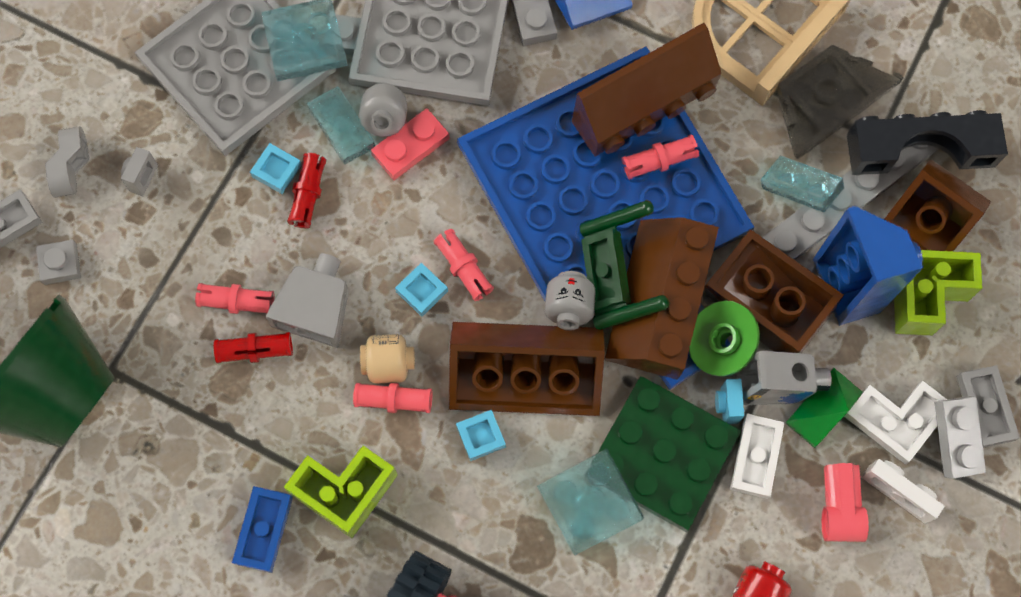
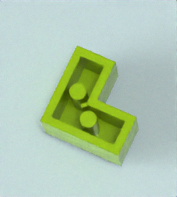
(943, 278)
(343, 499)

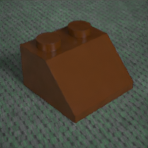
(938, 209)

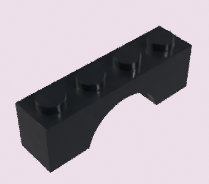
(969, 139)

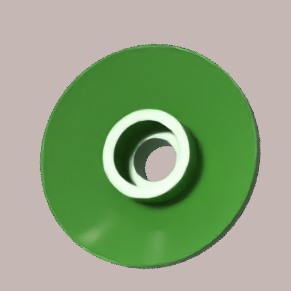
(710, 334)

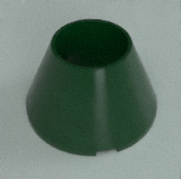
(51, 378)

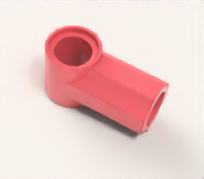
(843, 515)

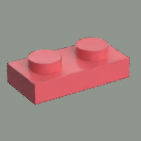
(410, 144)

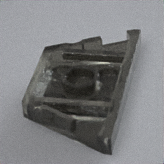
(829, 95)

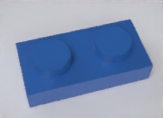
(262, 529)

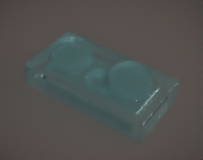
(341, 125)
(802, 183)

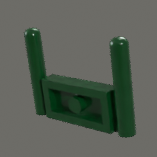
(607, 268)

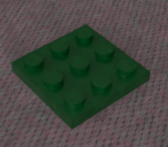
(668, 451)

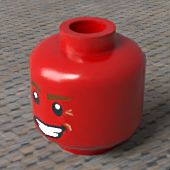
(762, 582)

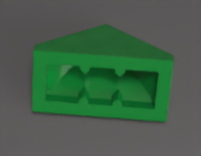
(824, 409)

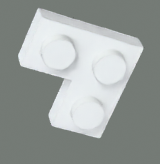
(895, 428)

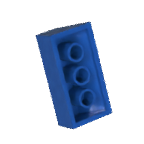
(866, 263)

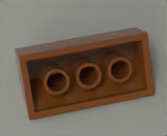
(647, 91)
(672, 261)
(526, 368)

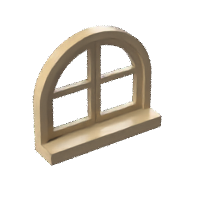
(792, 53)

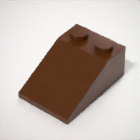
(778, 291)

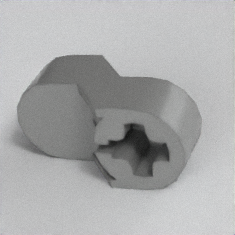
(67, 161)

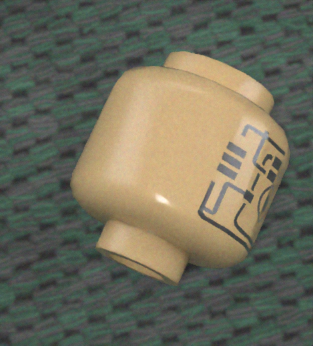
(386, 359)

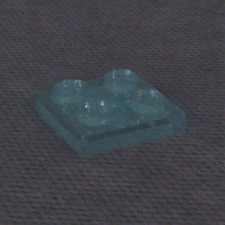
(304, 39)
(590, 502)

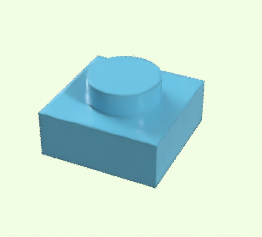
(275, 168)
(421, 289)
(730, 401)
(481, 435)

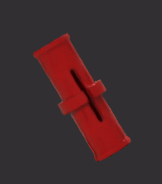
(306, 190)
(253, 347)

